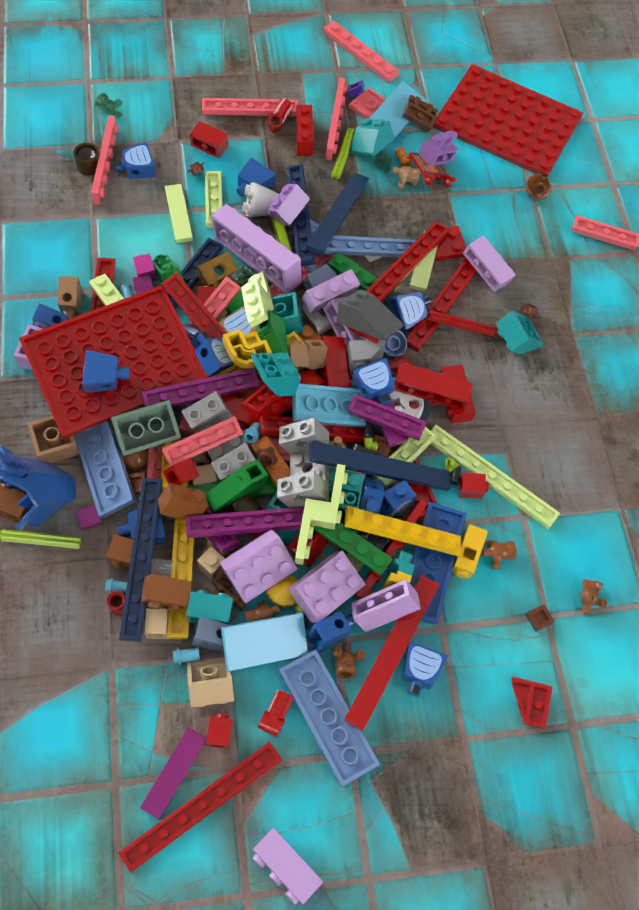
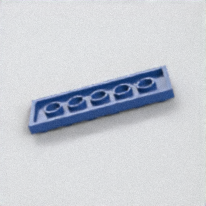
(436, 564)

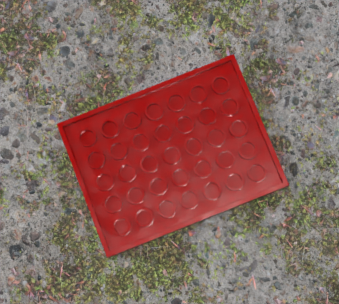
(508, 120)
(136, 330)

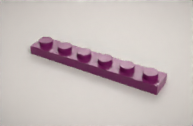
(199, 389)
(244, 522)

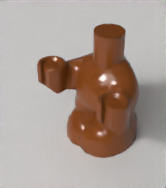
(499, 551)
(589, 595)
(261, 612)
(347, 660)

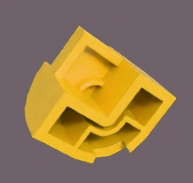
(241, 347)

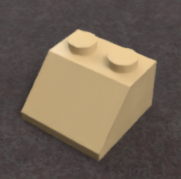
(209, 682)

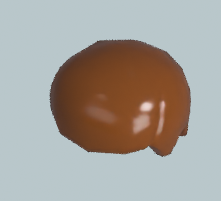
(538, 186)
(136, 461)

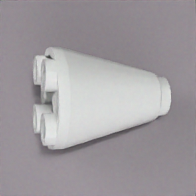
(258, 200)

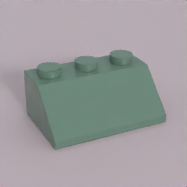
(145, 427)

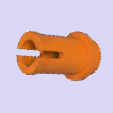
(405, 159)

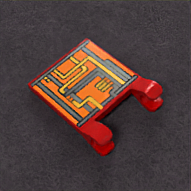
(430, 173)

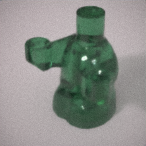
(108, 106)
(244, 274)

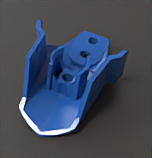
(45, 484)

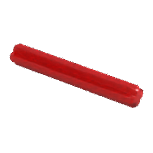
(462, 323)

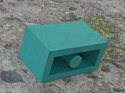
(209, 606)

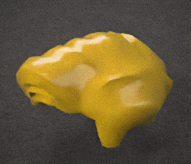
(279, 594)

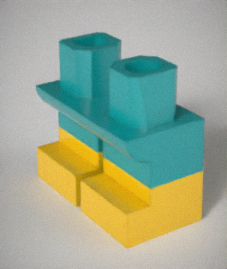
(399, 570)

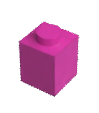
(143, 266)

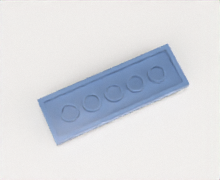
(105, 469)
(325, 713)

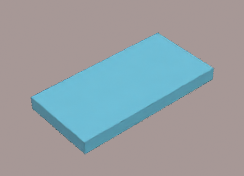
(394, 106)
(326, 404)
(264, 641)

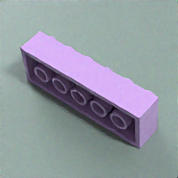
(257, 248)

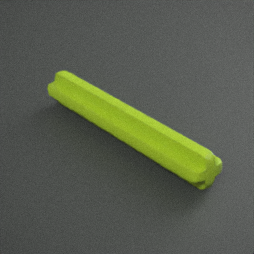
(343, 154)
(40, 539)

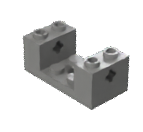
(227, 456)
(303, 484)

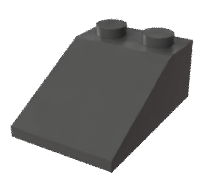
(367, 315)

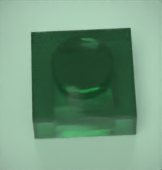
(383, 161)

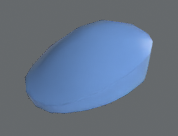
(395, 344)

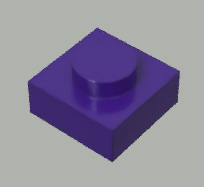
(356, 89)

